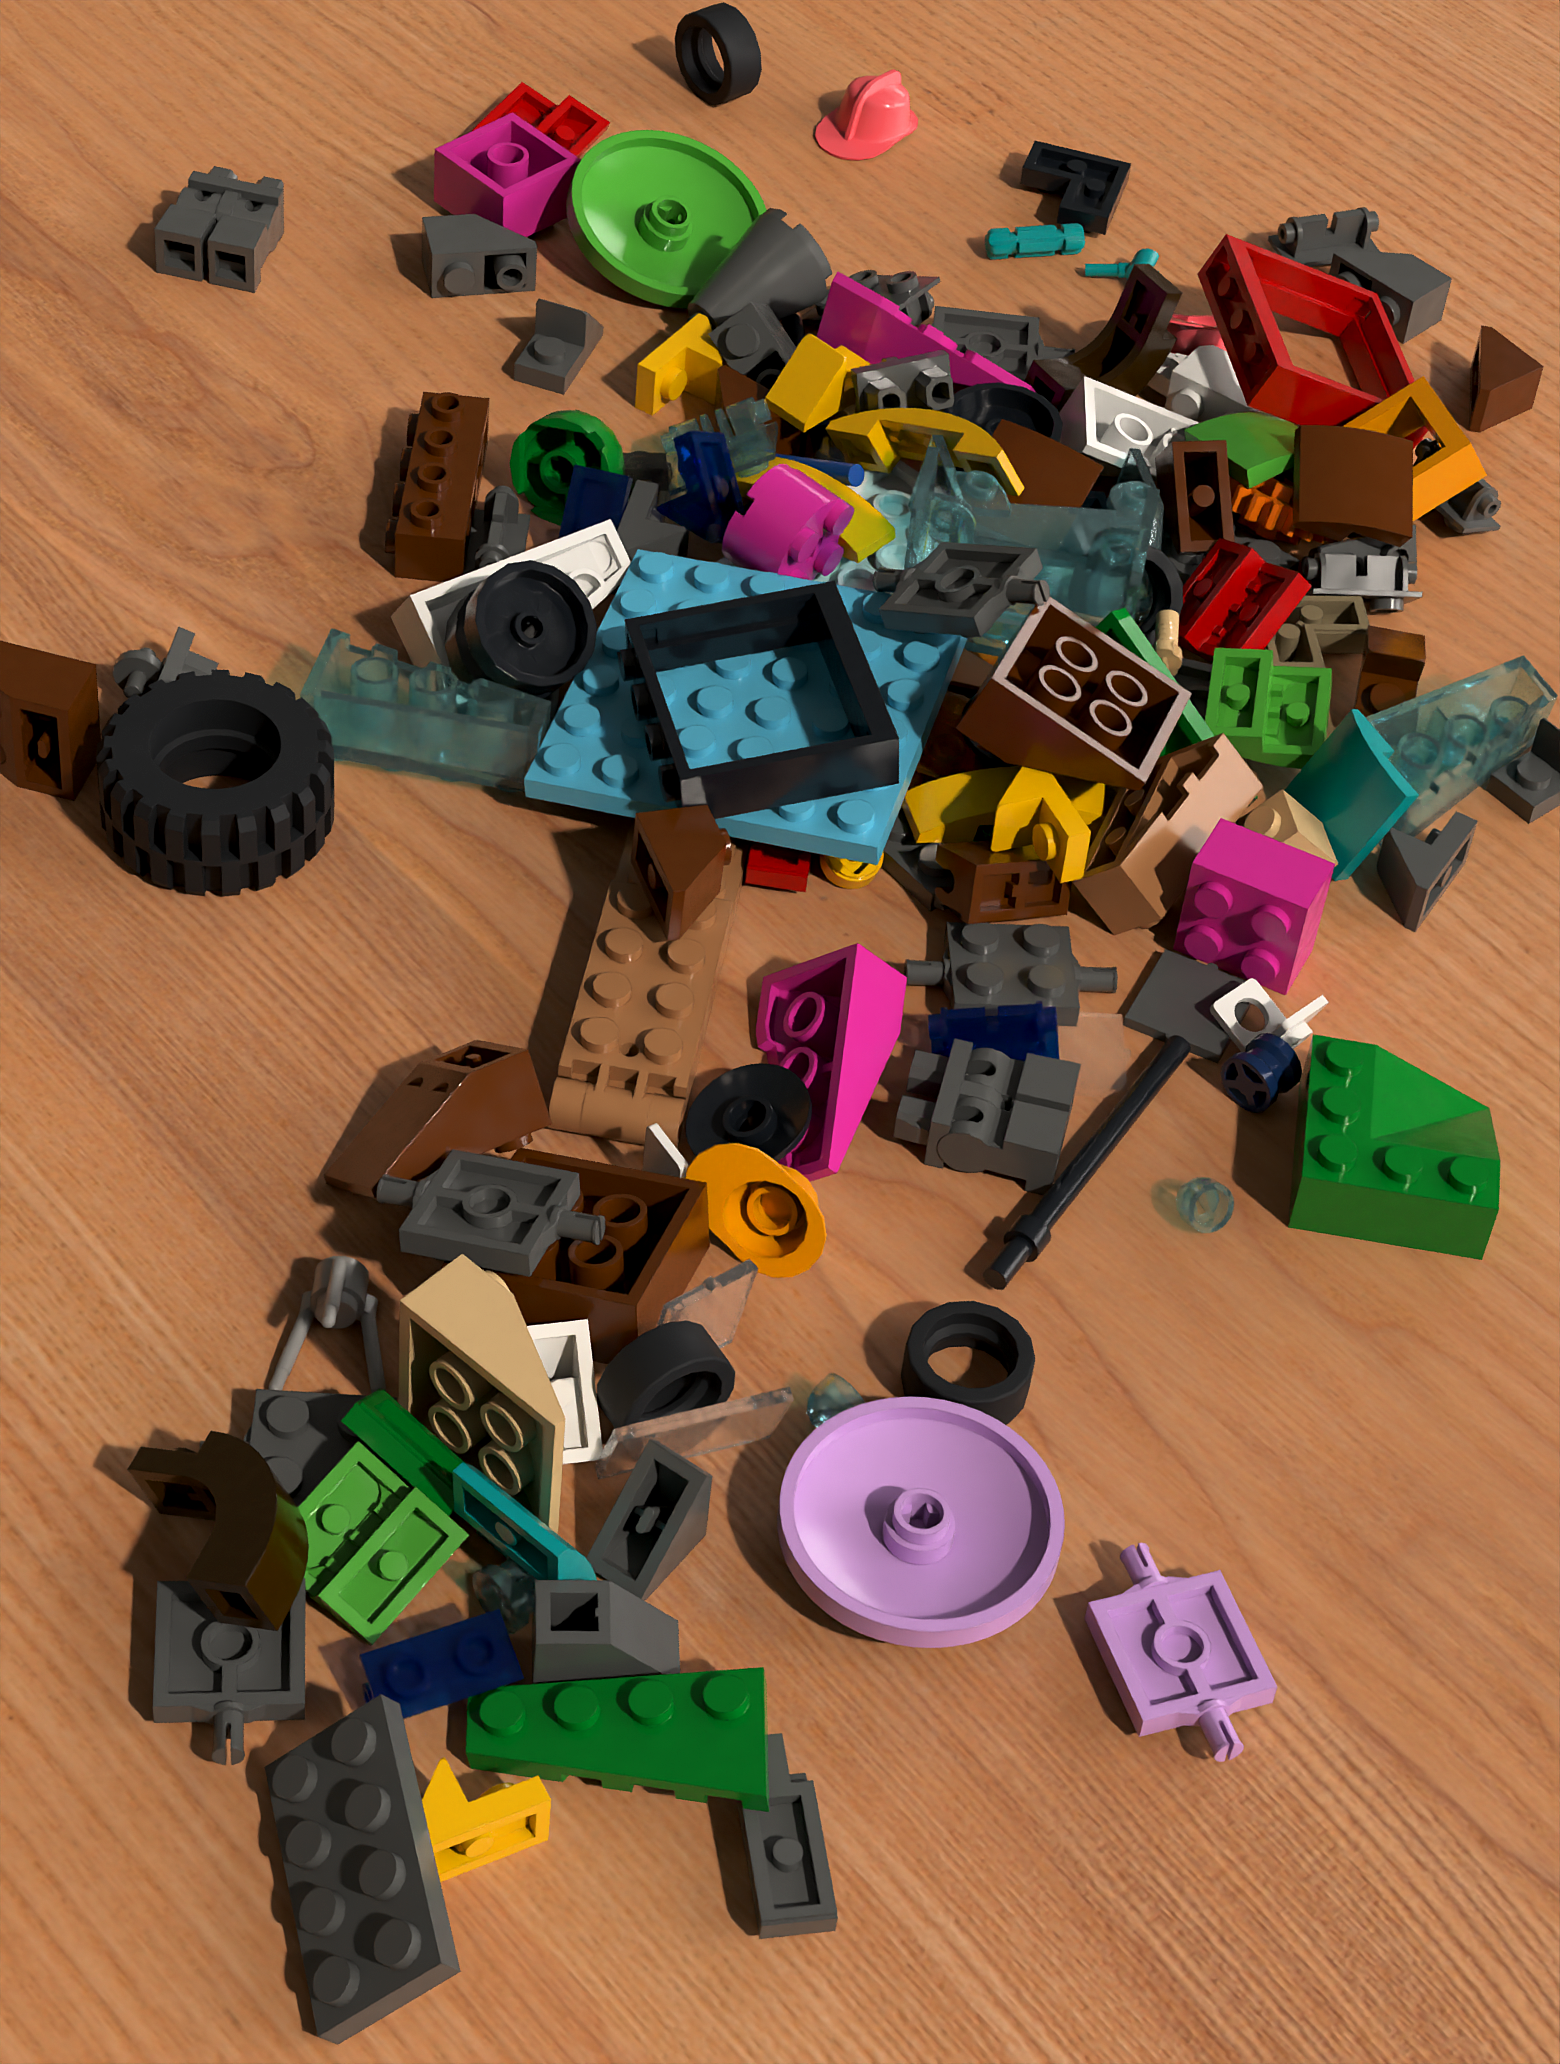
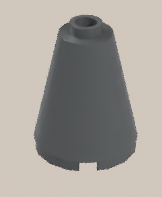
(767, 268)

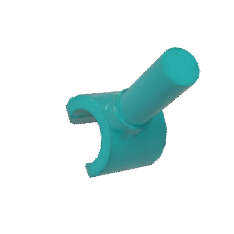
(1122, 270)

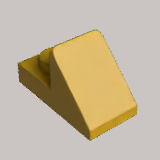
(680, 363)
(814, 383)
(1042, 815)
(486, 1829)

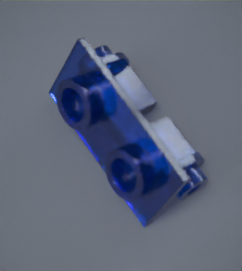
(1012, 1031)
(443, 1665)

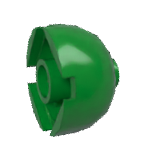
(546, 457)

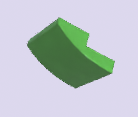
(1256, 444)
(1268, 709)
(372, 1543)

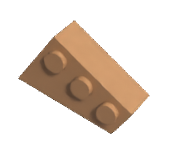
(1155, 833)

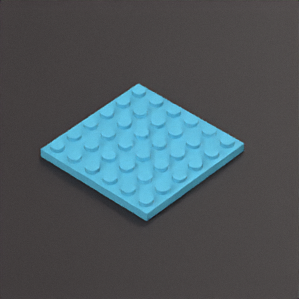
(741, 711)

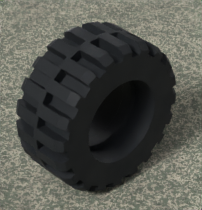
(216, 835)

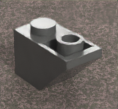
(475, 257)
(1406, 286)
(754, 343)
(598, 1633)

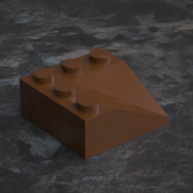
(1074, 703)
(645, 1259)

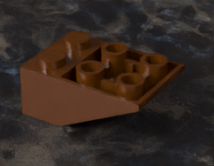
(47, 720)
(458, 1100)

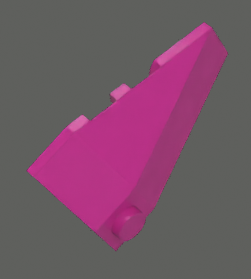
(879, 330)
(834, 1030)

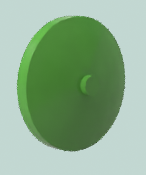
(659, 213)

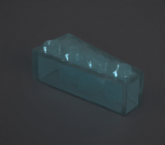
(1462, 734)

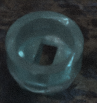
(1213, 1198)
(830, 1398)

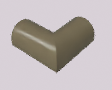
(1318, 628)

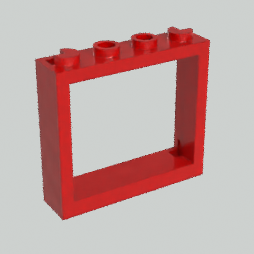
(1251, 282)

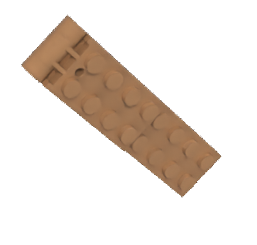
(642, 1011)

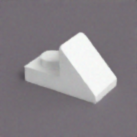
(569, 1366)

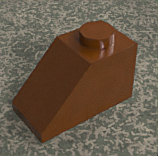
(1195, 494)
(679, 863)

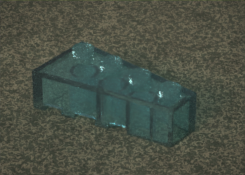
(424, 717)

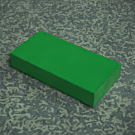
(405, 1446)

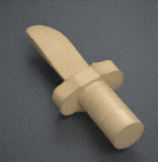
(1167, 640)

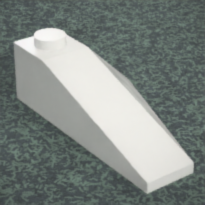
(1109, 422)
(589, 557)

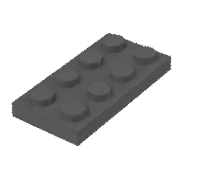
(361, 1870)

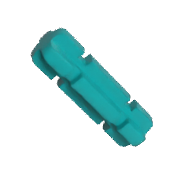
(1034, 241)

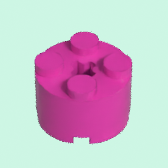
(788, 526)

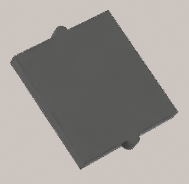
(1179, 1003)

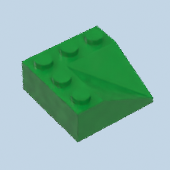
(1391, 1153)

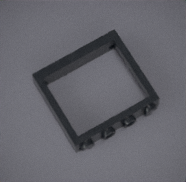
(752, 627)

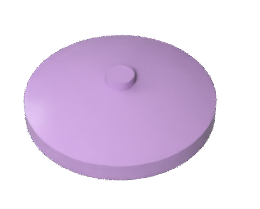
(920, 1522)

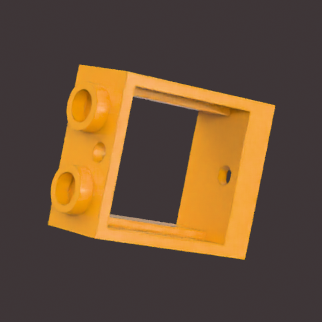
(1445, 471)

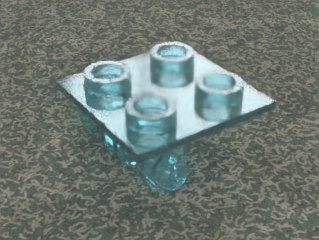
(748, 450)

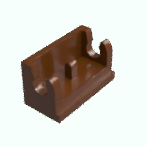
(1000, 883)

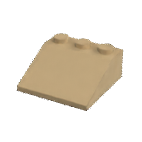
(481, 1383)

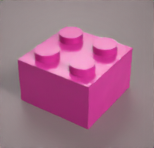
(505, 175)
(1253, 906)

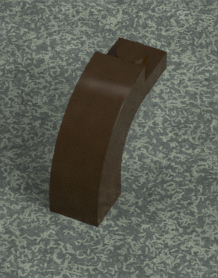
(1126, 349)
(258, 1536)

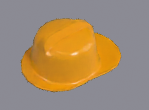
(761, 1209)

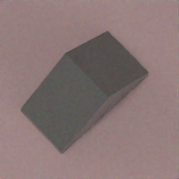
(653, 1521)

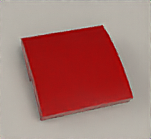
(567, 124)
(1236, 600)

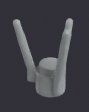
(336, 1301)

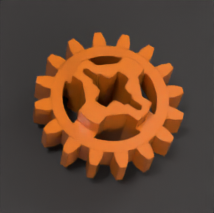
(1269, 510)

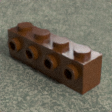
(439, 488)

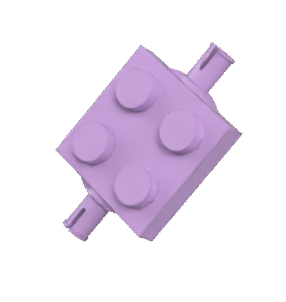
(1180, 1652)

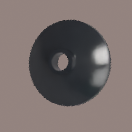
(751, 1107)

